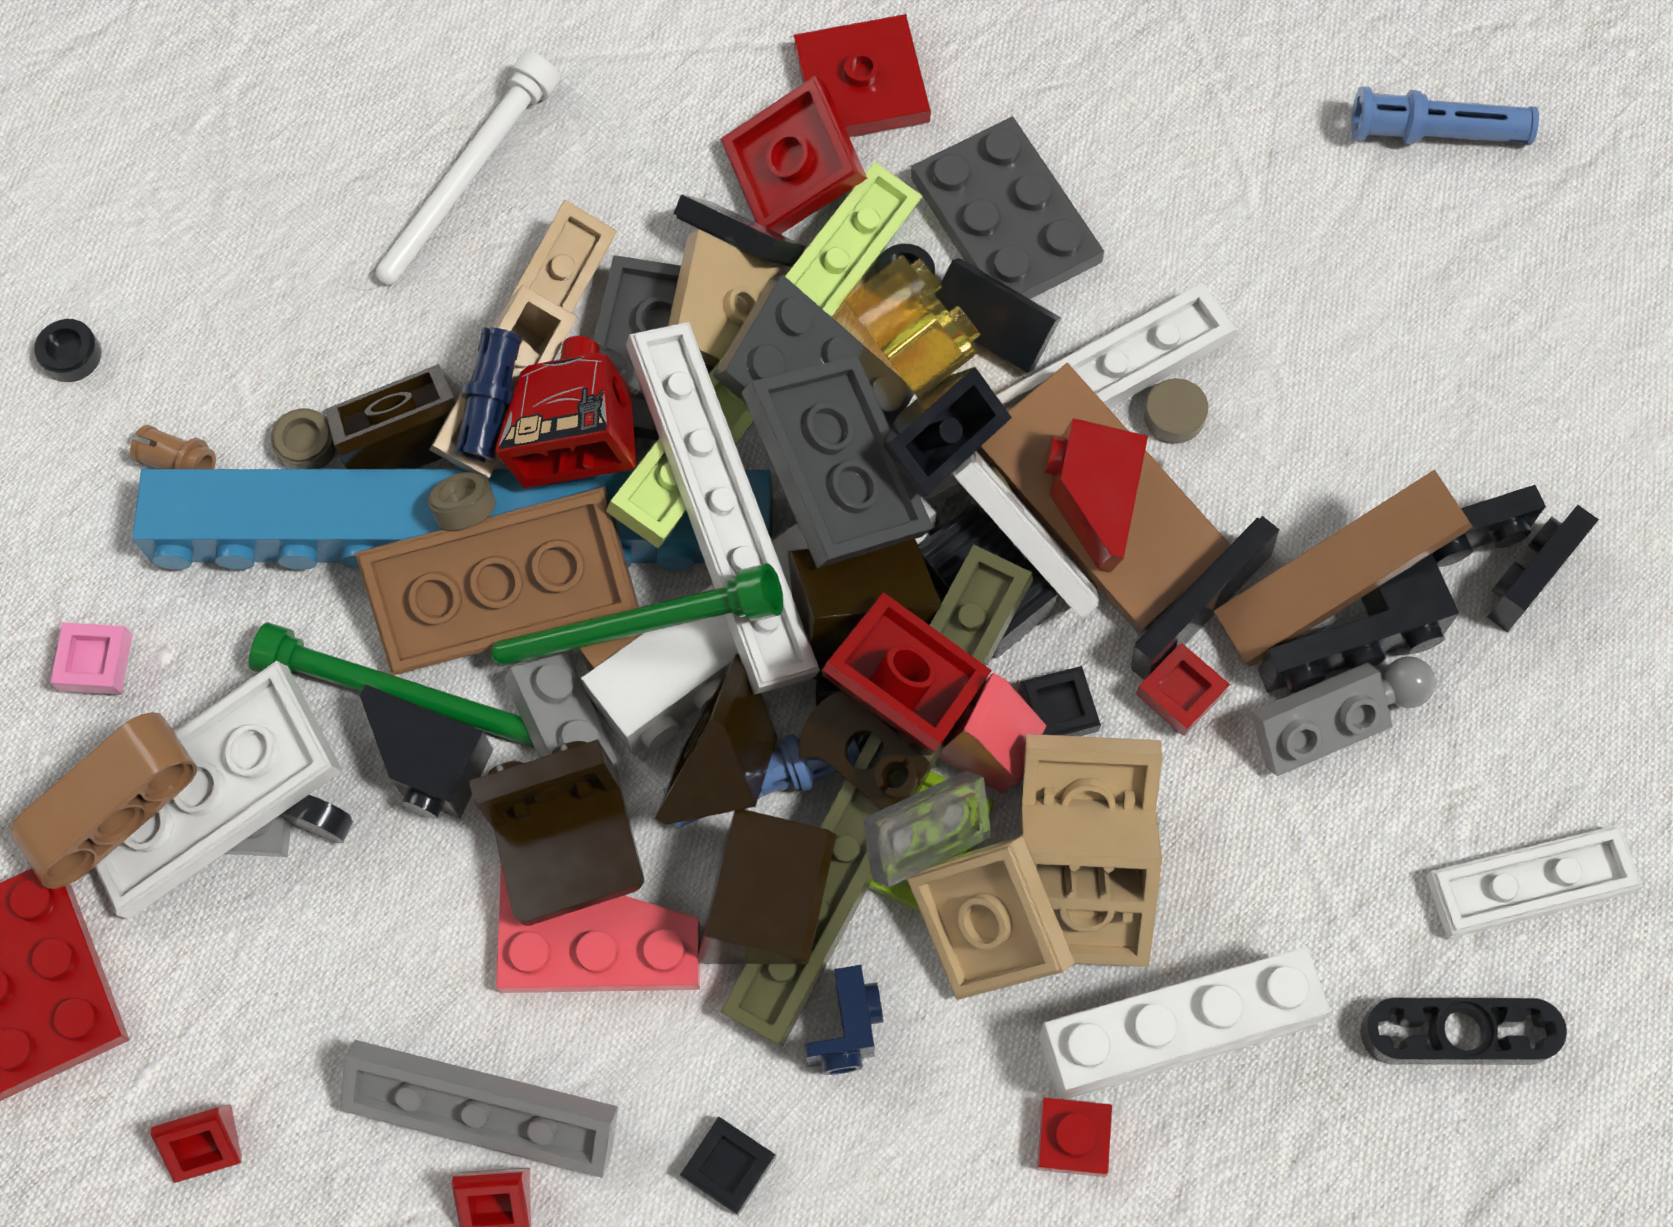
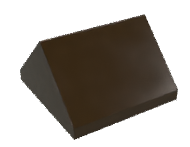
(392, 423)
(840, 594)
(724, 754)
(767, 891)

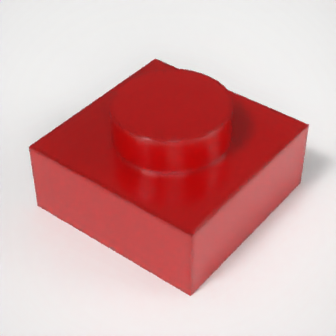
(1182, 689)
(1074, 1137)

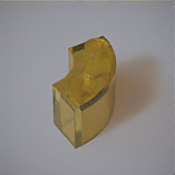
(913, 325)

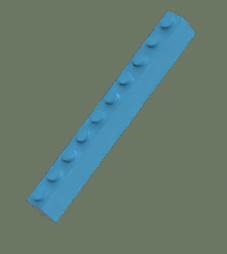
(334, 513)

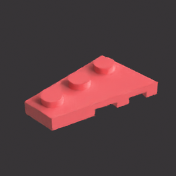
(598, 948)

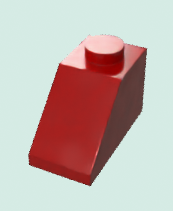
(1097, 485)

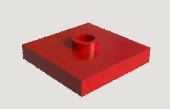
(868, 73)
(793, 157)

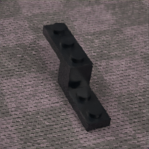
(1406, 610)

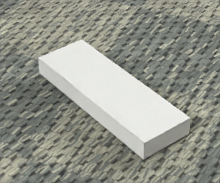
(1027, 534)
(1533, 881)

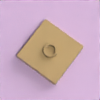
(717, 291)
(991, 919)

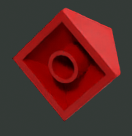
(906, 673)

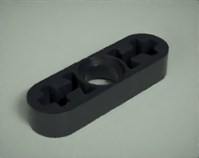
(1511, 1011)

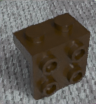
(560, 831)

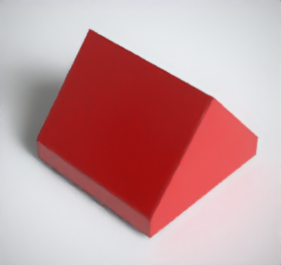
(198, 1143)
(493, 1198)

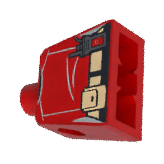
(569, 419)

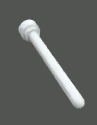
(531, 81)

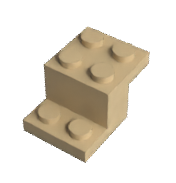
(1095, 840)

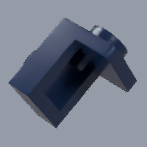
(859, 1009)

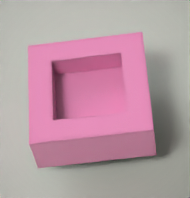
(91, 658)

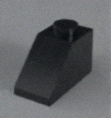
(944, 429)
(426, 753)

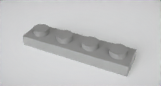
(478, 1108)

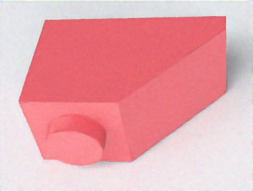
(992, 734)

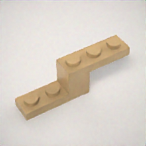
(540, 307)

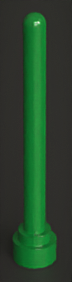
(751, 594)
(280, 644)

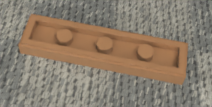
(1343, 568)

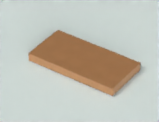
(1167, 536)
(496, 580)

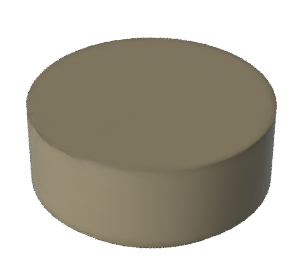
(1176, 410)
(303, 439)
(461, 501)

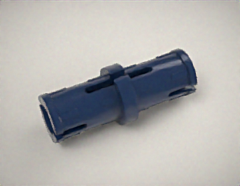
(487, 394)

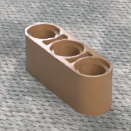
(103, 800)

